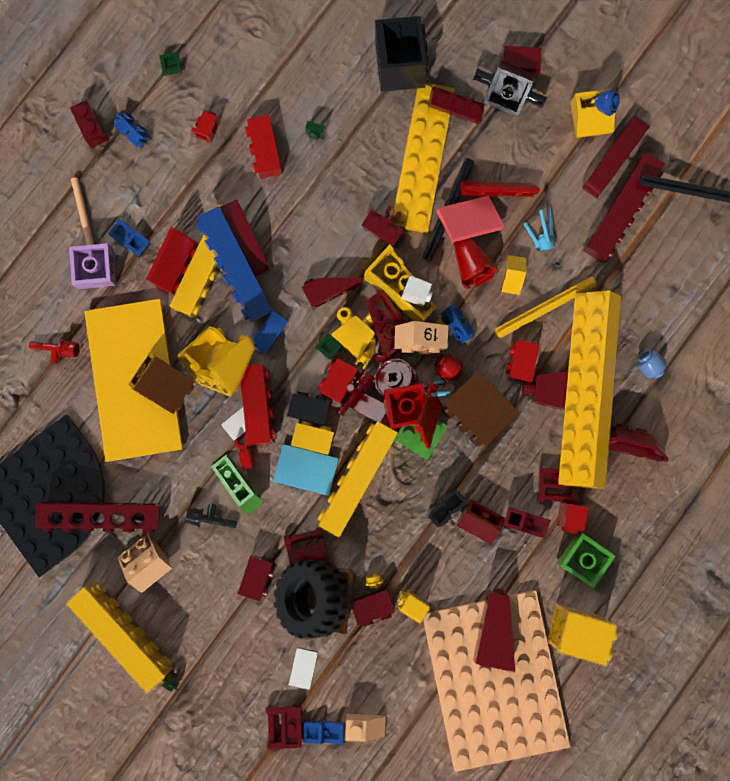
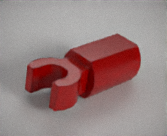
(245, 455)

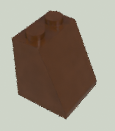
(161, 383)

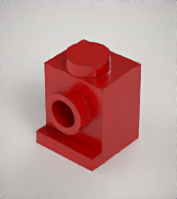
(206, 126)

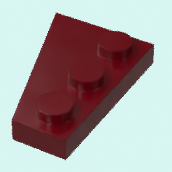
(384, 319)

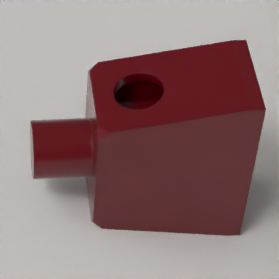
(548, 390)

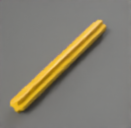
(545, 307)

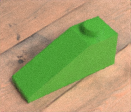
(237, 485)

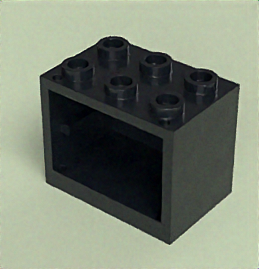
(401, 53)

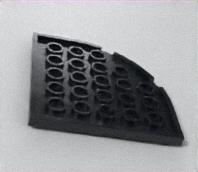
(49, 468)

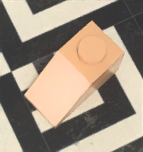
(364, 727)

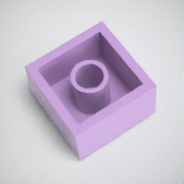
(92, 266)

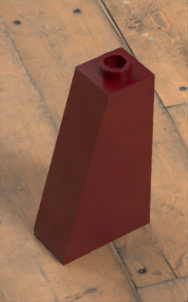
(495, 634)

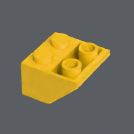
(587, 118)

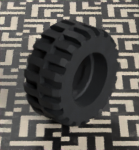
(330, 596)

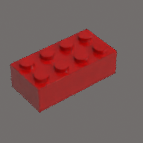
(256, 406)

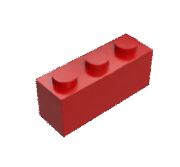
(263, 147)

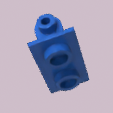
(126, 123)
(462, 331)

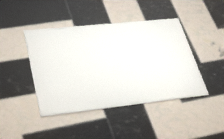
(235, 424)
(303, 669)

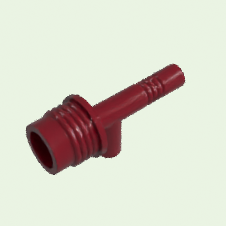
(363, 382)

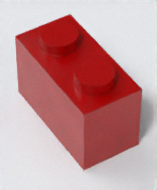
(522, 361)
(339, 378)
(572, 517)

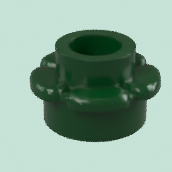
(170, 683)

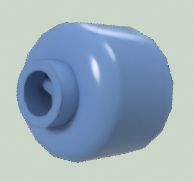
(651, 364)

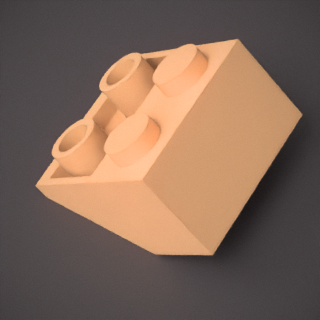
(144, 563)

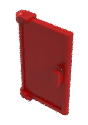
(429, 415)

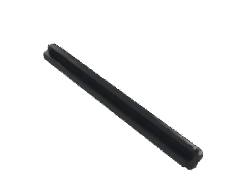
(684, 188)
(452, 199)

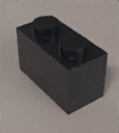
(308, 408)

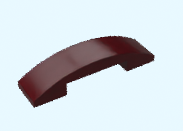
(244, 236)

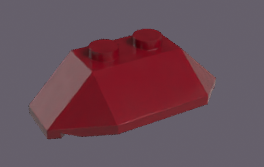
(635, 443)

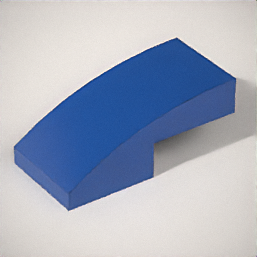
(129, 237)
(270, 331)
(324, 731)

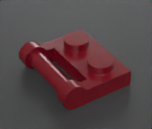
(549, 478)
(311, 552)
(290, 727)

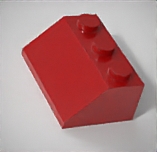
(172, 261)

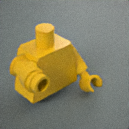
(356, 335)

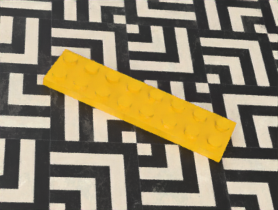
(421, 163)

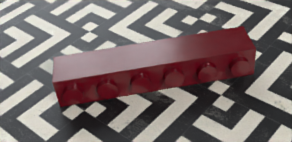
(622, 209)

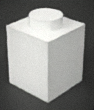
(417, 291)

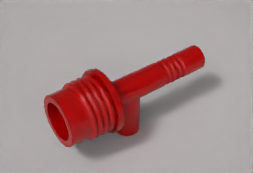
(62, 350)

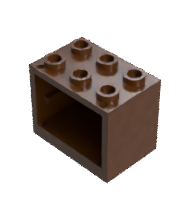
(479, 410)

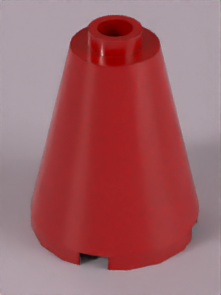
(473, 263)

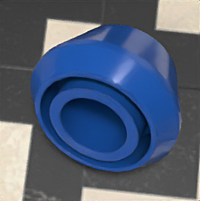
(608, 102)

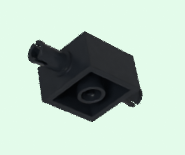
(513, 77)

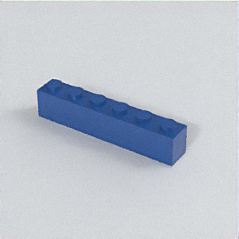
(234, 264)

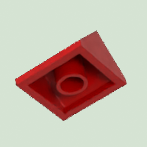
(404, 404)

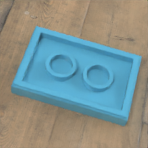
(305, 469)

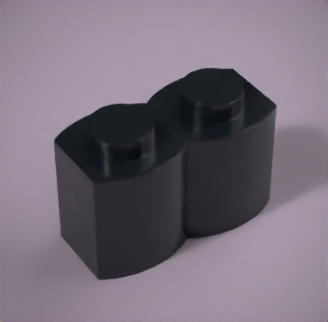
(450, 504)

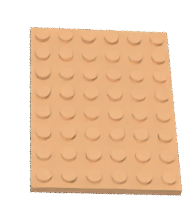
(489, 710)

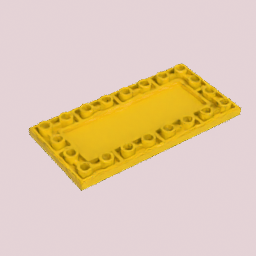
(118, 346)

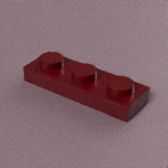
(456, 105)

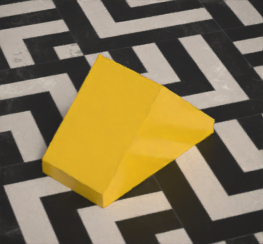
(514, 274)

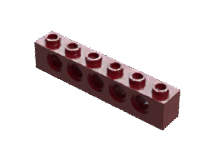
(46, 522)

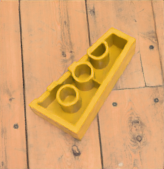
(392, 276)

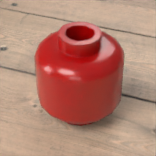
(449, 367)

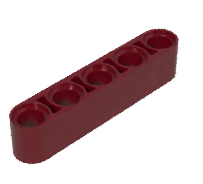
(616, 157)

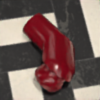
(396, 355)

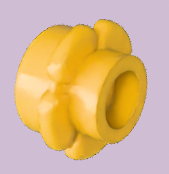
(374, 580)

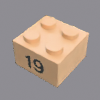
(421, 337)

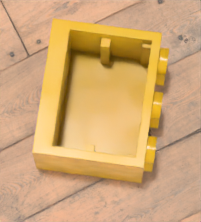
(582, 634)

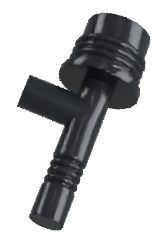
(195, 517)

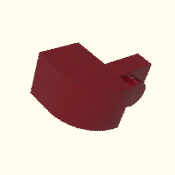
(527, 522)

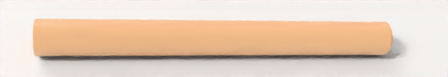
(82, 211)

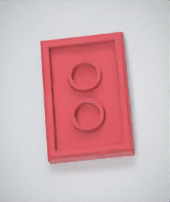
(470, 218)

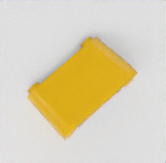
(217, 361)

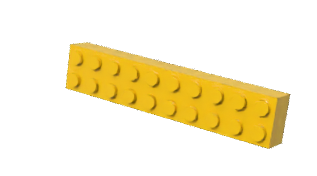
(590, 390)

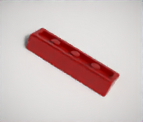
(505, 189)

